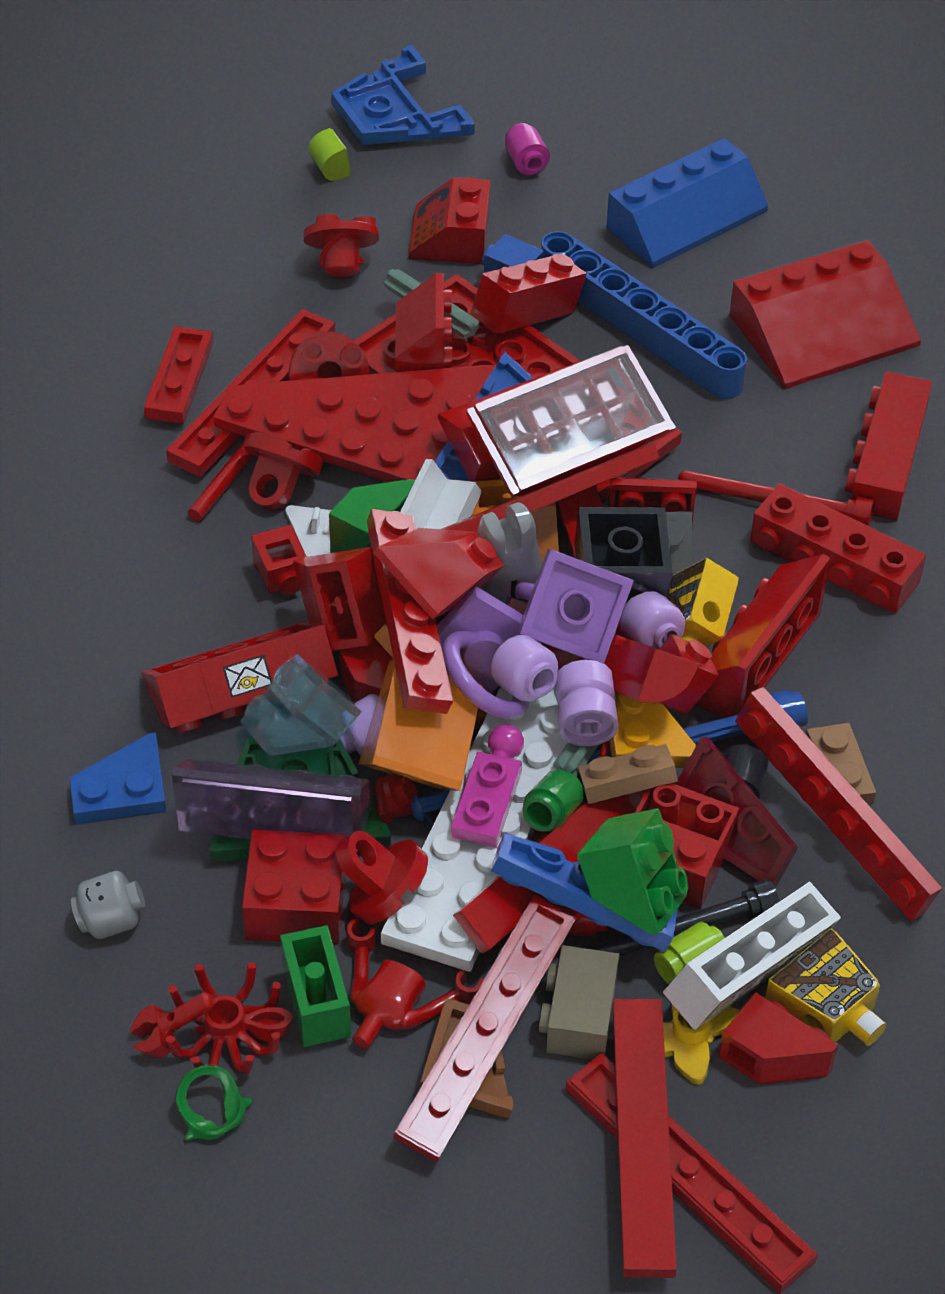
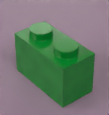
(315, 986)

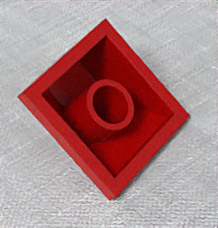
(440, 565)

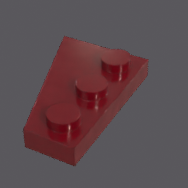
(757, 840)

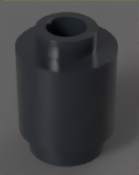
(749, 764)

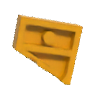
(649, 724)

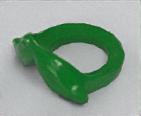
(234, 1104)

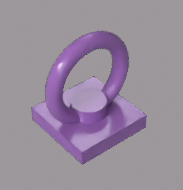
(573, 606)
(468, 644)

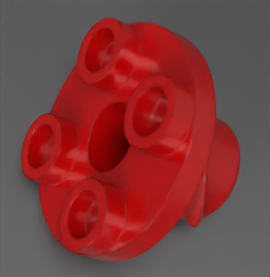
(341, 242)
(327, 357)

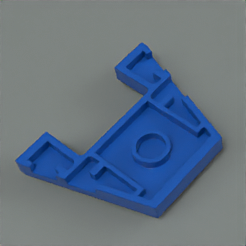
(384, 112)

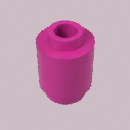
(526, 149)

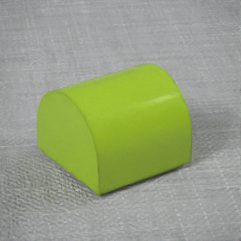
(330, 155)

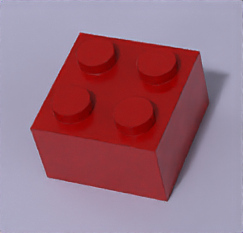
(292, 884)

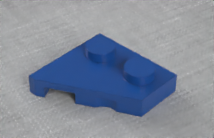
(120, 784)

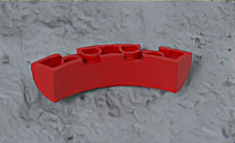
(635, 667)

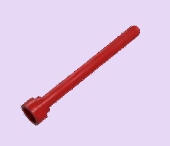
(858, 509)

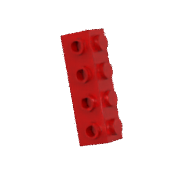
(860, 569)

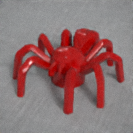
(230, 1021)

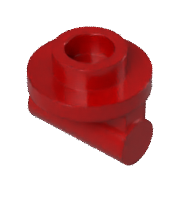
(393, 797)

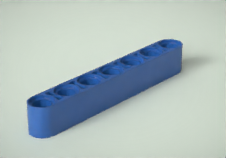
(653, 320)

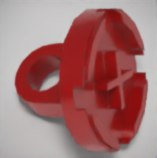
(278, 462)
(382, 876)

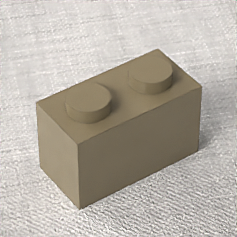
(581, 1002)

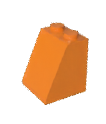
(419, 743)

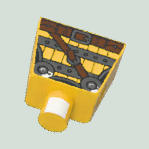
(705, 600)
(830, 990)

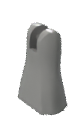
(515, 546)

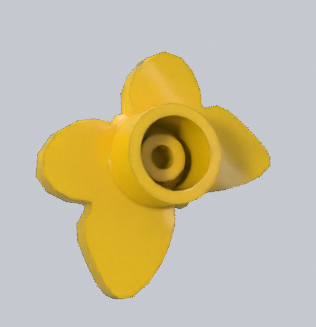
(692, 1046)

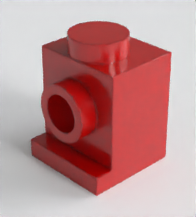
(277, 567)

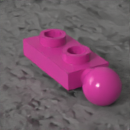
(490, 788)

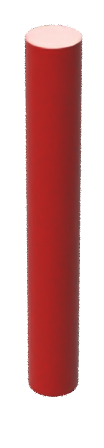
(219, 484)

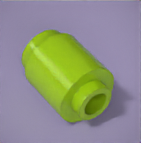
(685, 948)

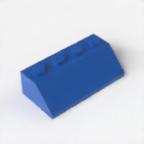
(686, 203)

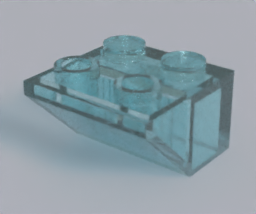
(299, 711)

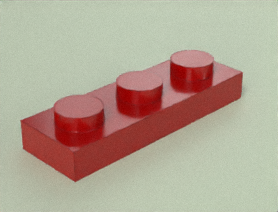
(178, 375)

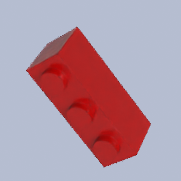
(528, 293)

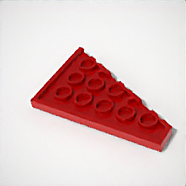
(358, 422)

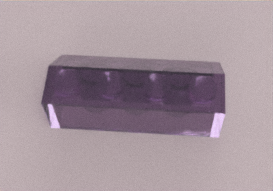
(245, 798)

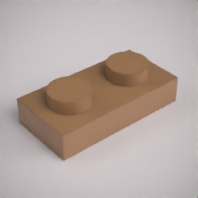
(842, 750)
(628, 773)

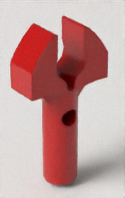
(162, 1025)

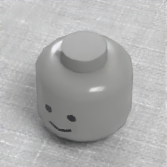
(107, 905)

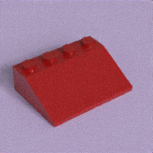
(823, 314)

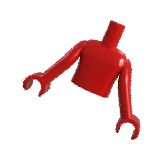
(392, 991)

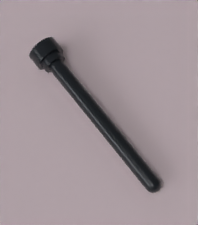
(753, 902)

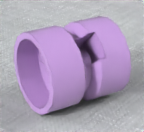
(586, 703)

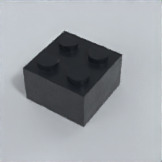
(628, 544)

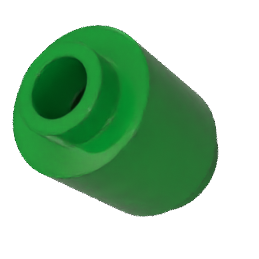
(552, 800)

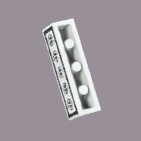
(750, 955)

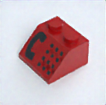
(452, 222)

